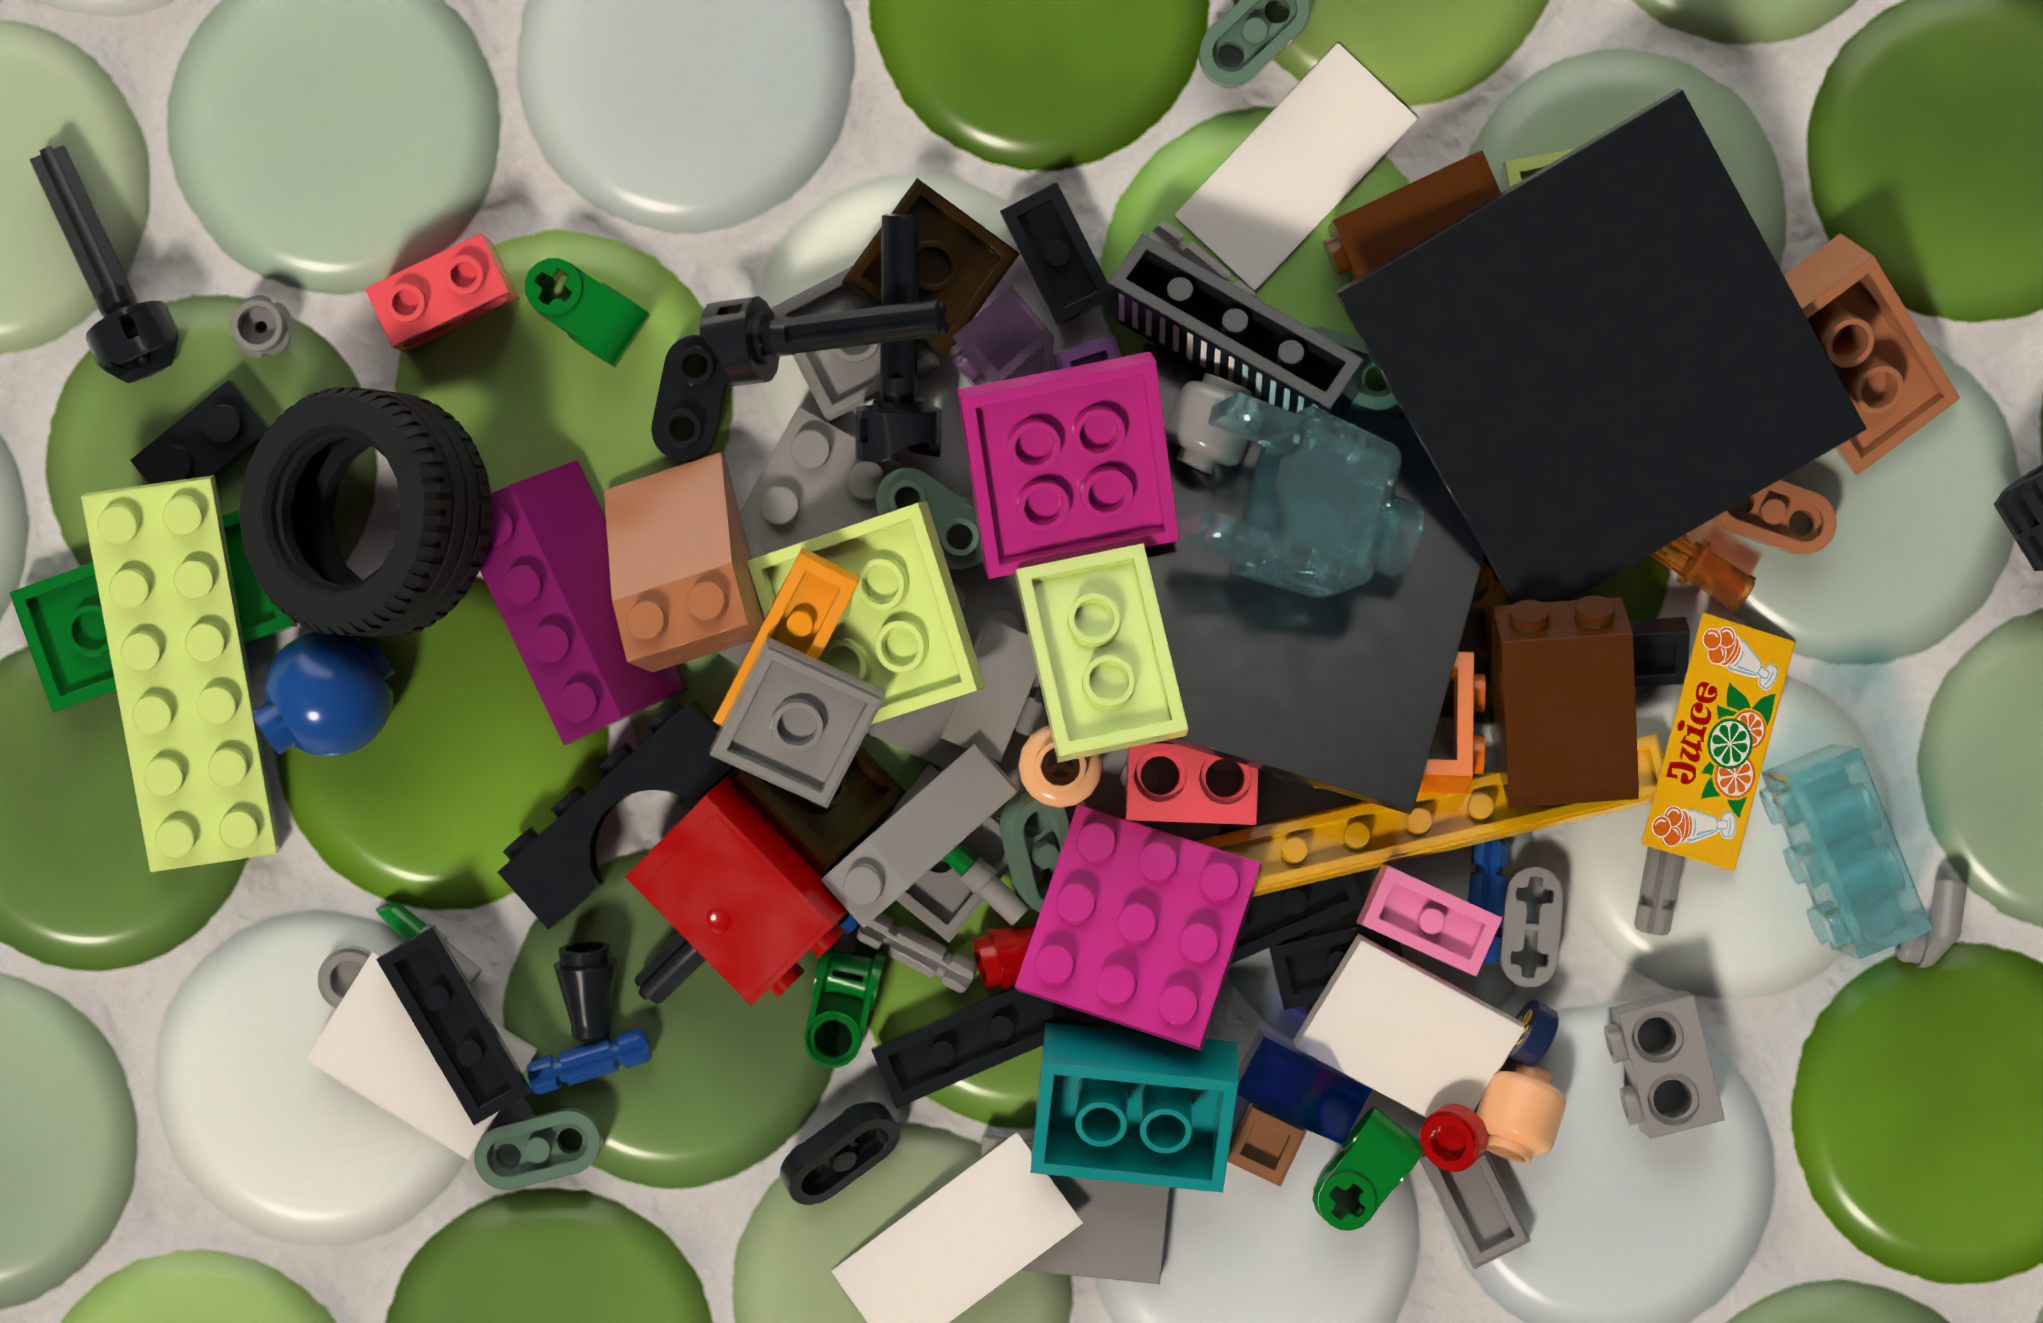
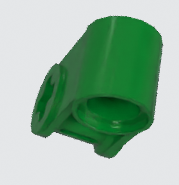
(592, 315)
(842, 1000)
(1373, 1158)

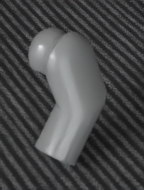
(1945, 921)

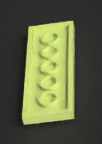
(181, 673)

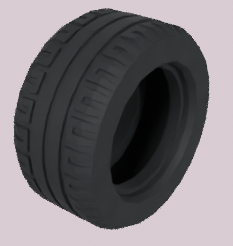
(292, 500)

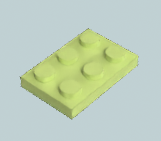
(1101, 652)

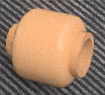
(1052, 789)
(1521, 1113)

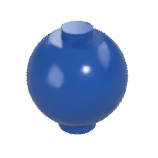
(326, 695)

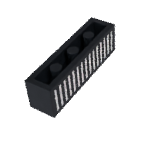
(1230, 332)

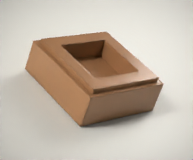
(1264, 1144)

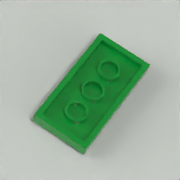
(69, 634)

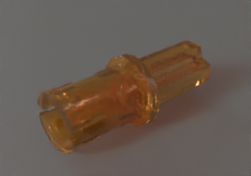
(1706, 570)

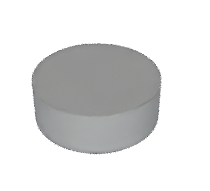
(339, 972)

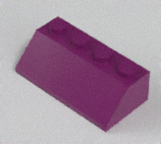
(555, 597)

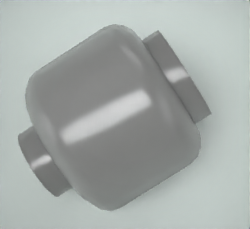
(1189, 429)

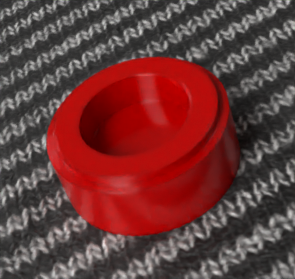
(1453, 1137)

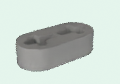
(1546, 926)

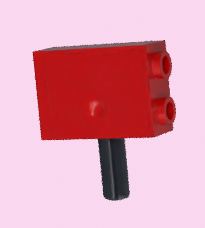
(734, 899)

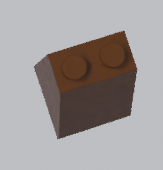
(1408, 215)
(1564, 701)

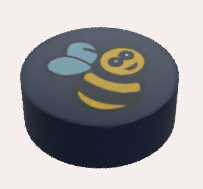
(1540, 1029)

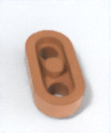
(1770, 515)

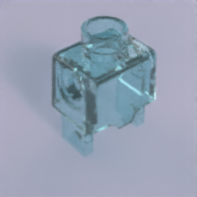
(1317, 503)

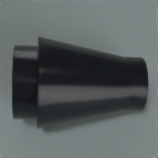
(587, 985)

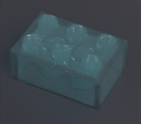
(1844, 851)

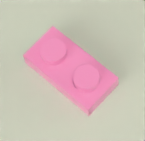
(1429, 920)

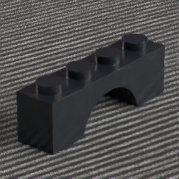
(561, 864)

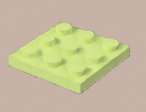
(904, 616)

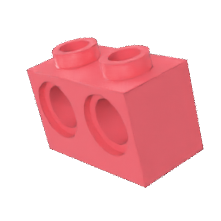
(442, 293)
(1190, 796)

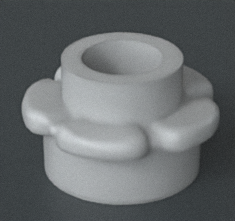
(244, 322)

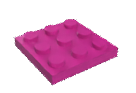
(1068, 463)
(1139, 927)

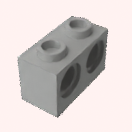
(1679, 1058)

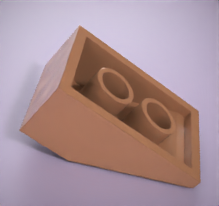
(1871, 347)
(680, 565)

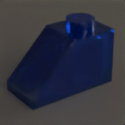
(1300, 1088)

